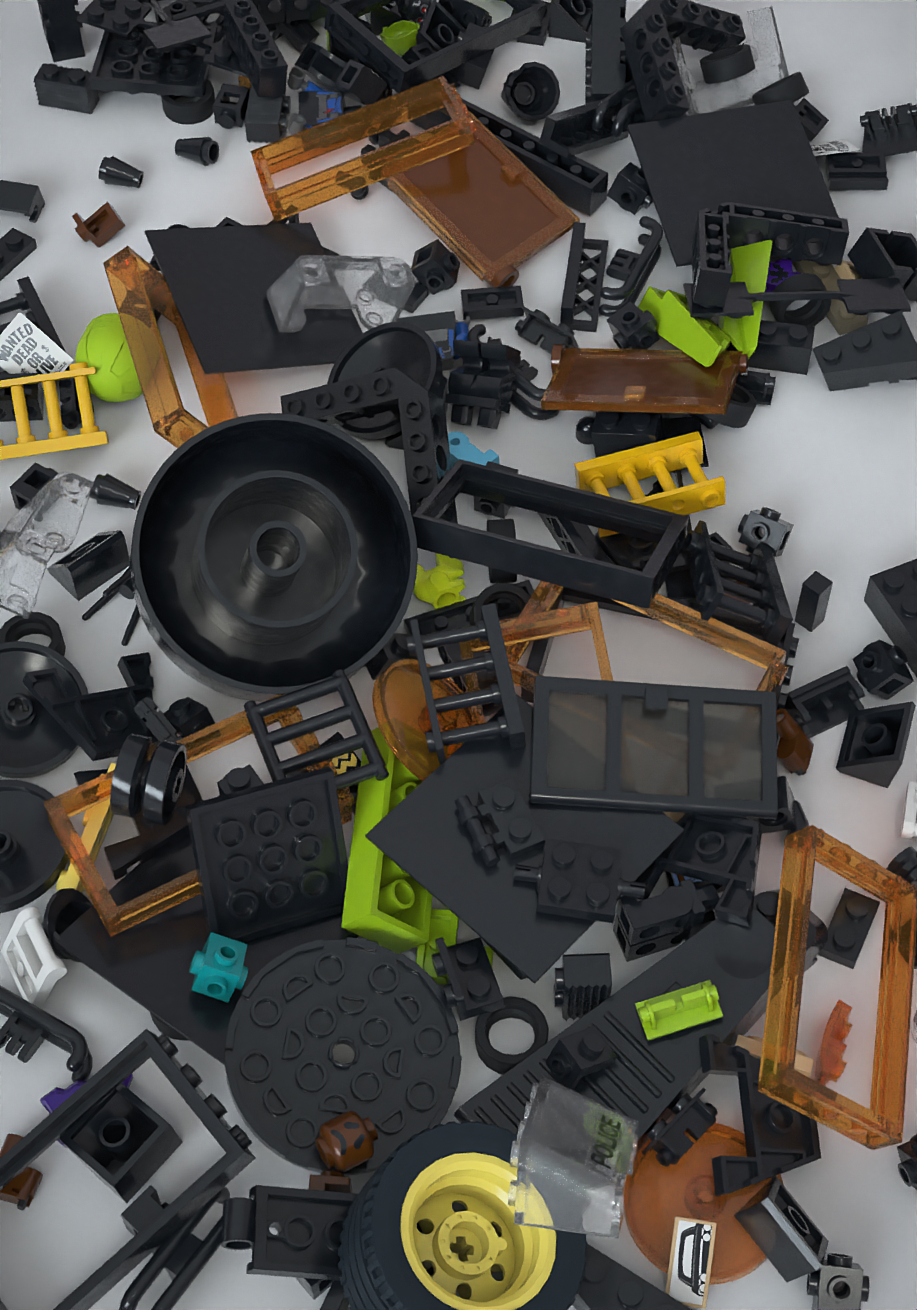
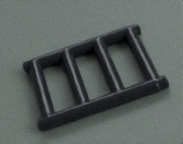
(350, 710)

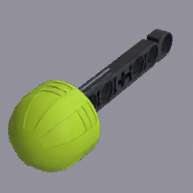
(107, 350)

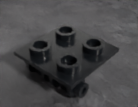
(890, 133)

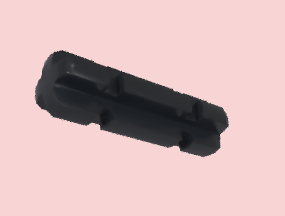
(156, 721)

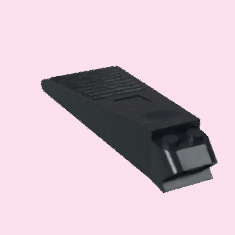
(658, 1072)

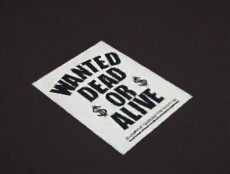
(832, 147)
(29, 350)

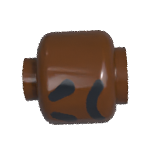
(346, 1141)

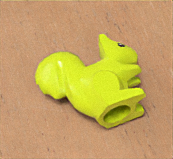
(440, 584)

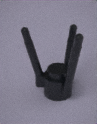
(124, 587)

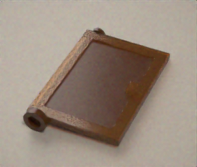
(485, 207)
(640, 381)

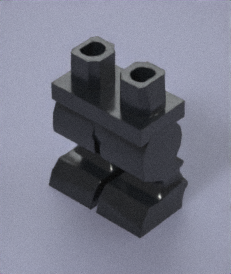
(481, 388)

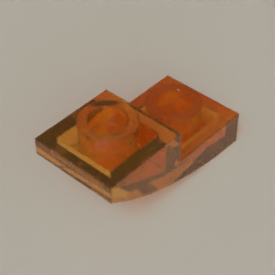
(832, 1049)

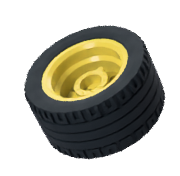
(467, 1164)

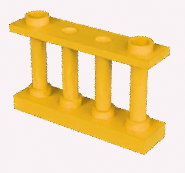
(58, 438)
(655, 460)

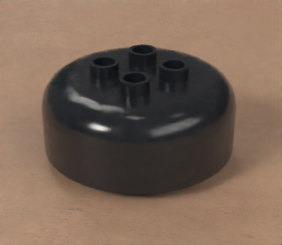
(272, 555)

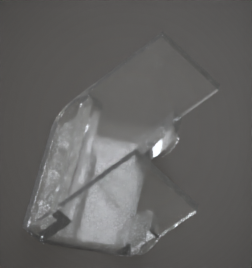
(738, 92)

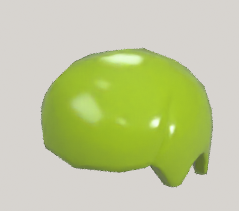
(400, 36)

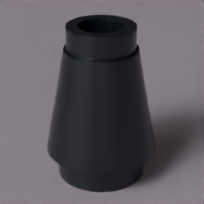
(200, 150)
(119, 173)
(114, 492)

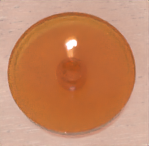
(404, 715)
(687, 1190)

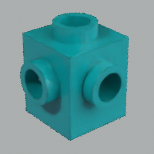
(219, 967)

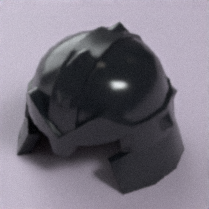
(531, 91)

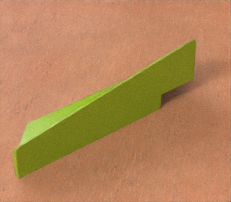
(750, 266)
(694, 336)

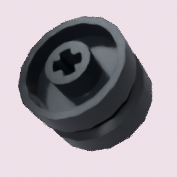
(148, 779)

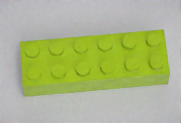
(379, 895)

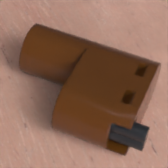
(794, 745)
(24, 1185)

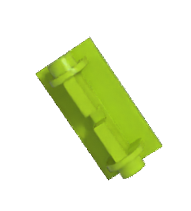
(679, 1009)

